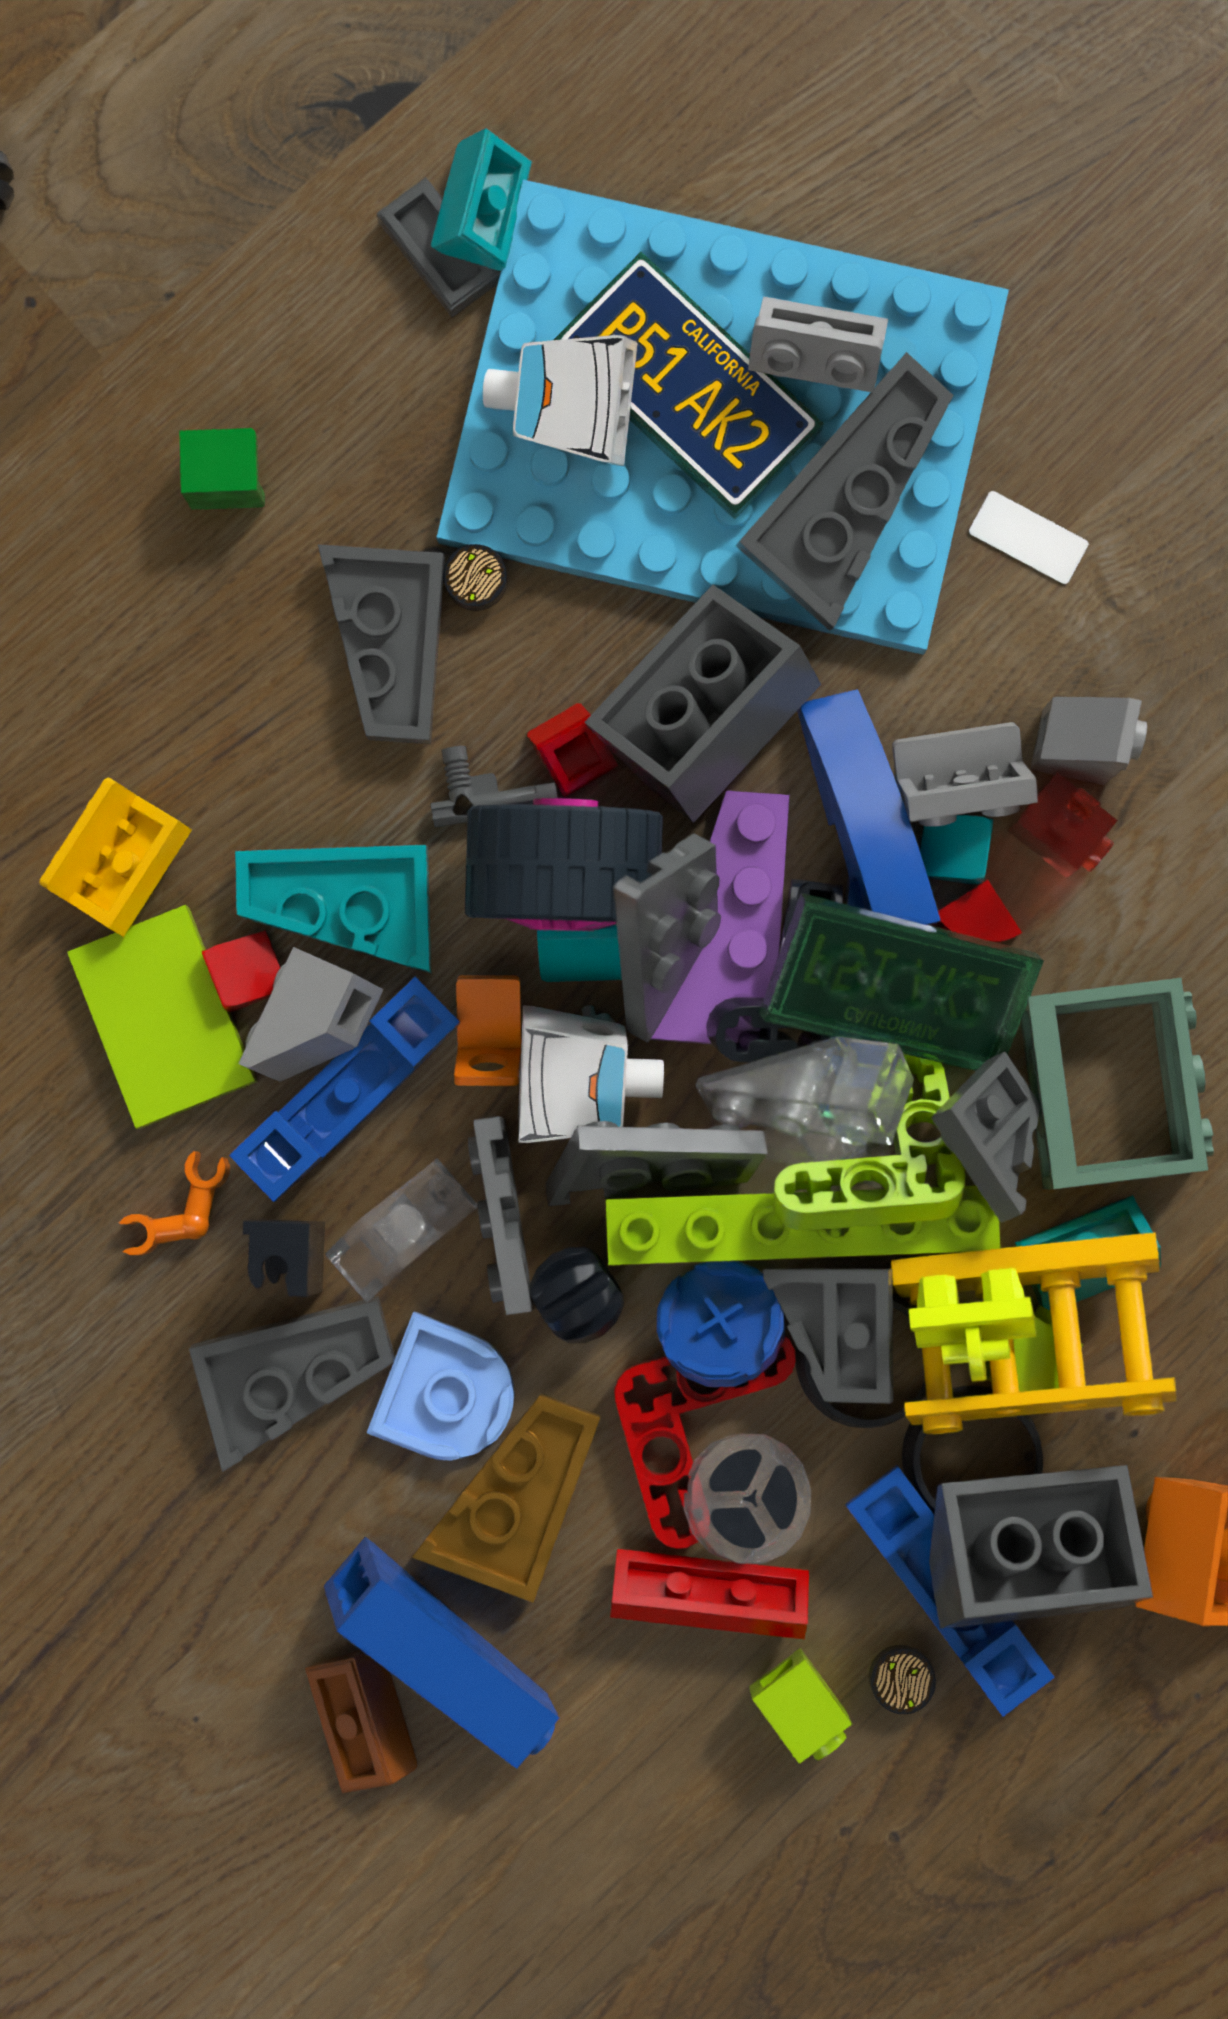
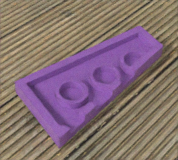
(744, 951)

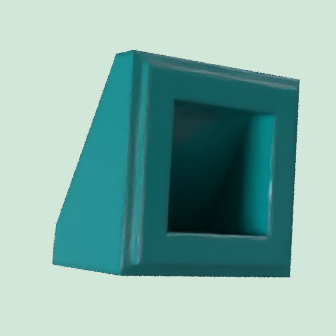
(957, 849)

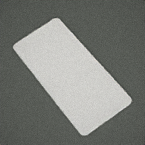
(1028, 537)

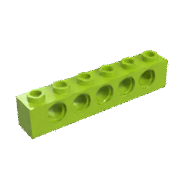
(749, 1230)

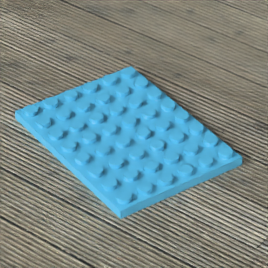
(649, 519)

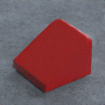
(571, 750)
(243, 970)

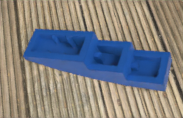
(866, 808)

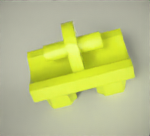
(972, 1330)

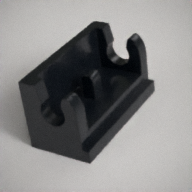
(287, 1248)

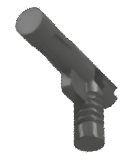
(478, 789)

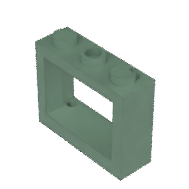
(1180, 1071)

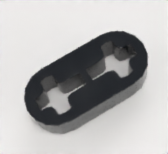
(751, 1044)

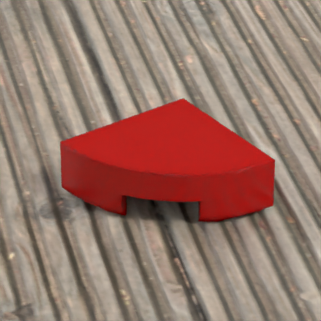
(980, 915)

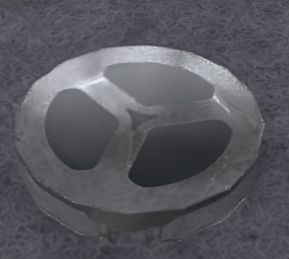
(747, 1498)

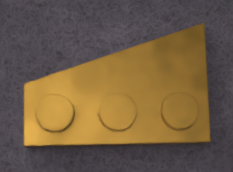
(516, 1503)

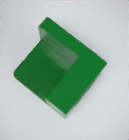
(220, 469)

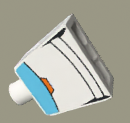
(570, 395)
(577, 1074)

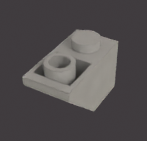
(1088, 737)
(309, 1017)

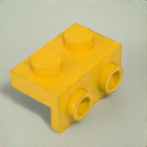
(114, 856)

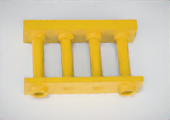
(1059, 1271)

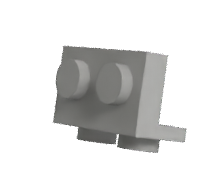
(817, 344)
(963, 774)

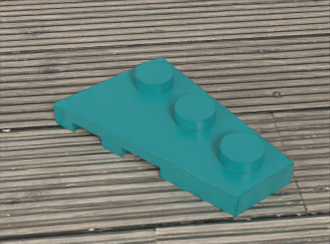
(343, 896)

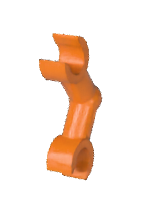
(194, 1221)

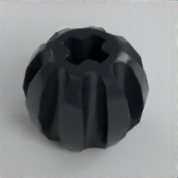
(576, 1295)

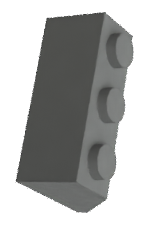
(704, 702)
(1036, 1547)

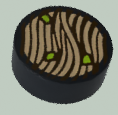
(475, 577)
(902, 1679)

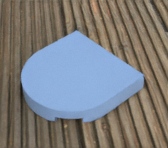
(444, 1392)

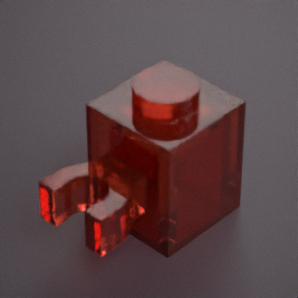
(1065, 827)

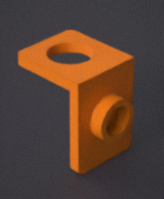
(488, 1029)

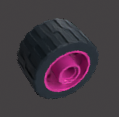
(555, 861)

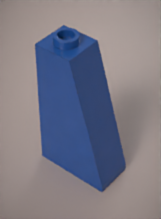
(438, 1654)

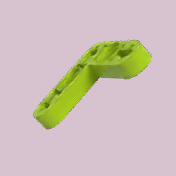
(901, 1174)

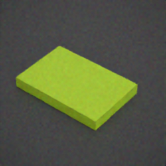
(161, 1017)

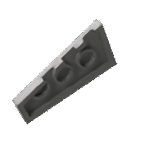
(836, 508)

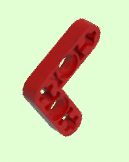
(665, 1421)

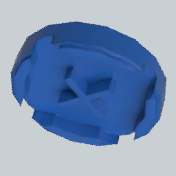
(720, 1324)

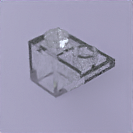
(401, 1230)

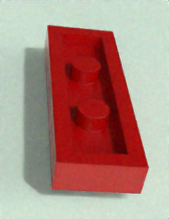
(710, 1594)

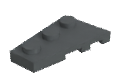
(390, 633)
(631, 1157)
(501, 1215)
(285, 1370)

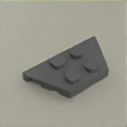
(665, 929)

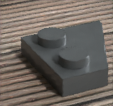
(991, 1131)
(842, 1328)

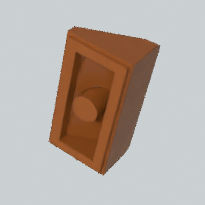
(361, 1721)

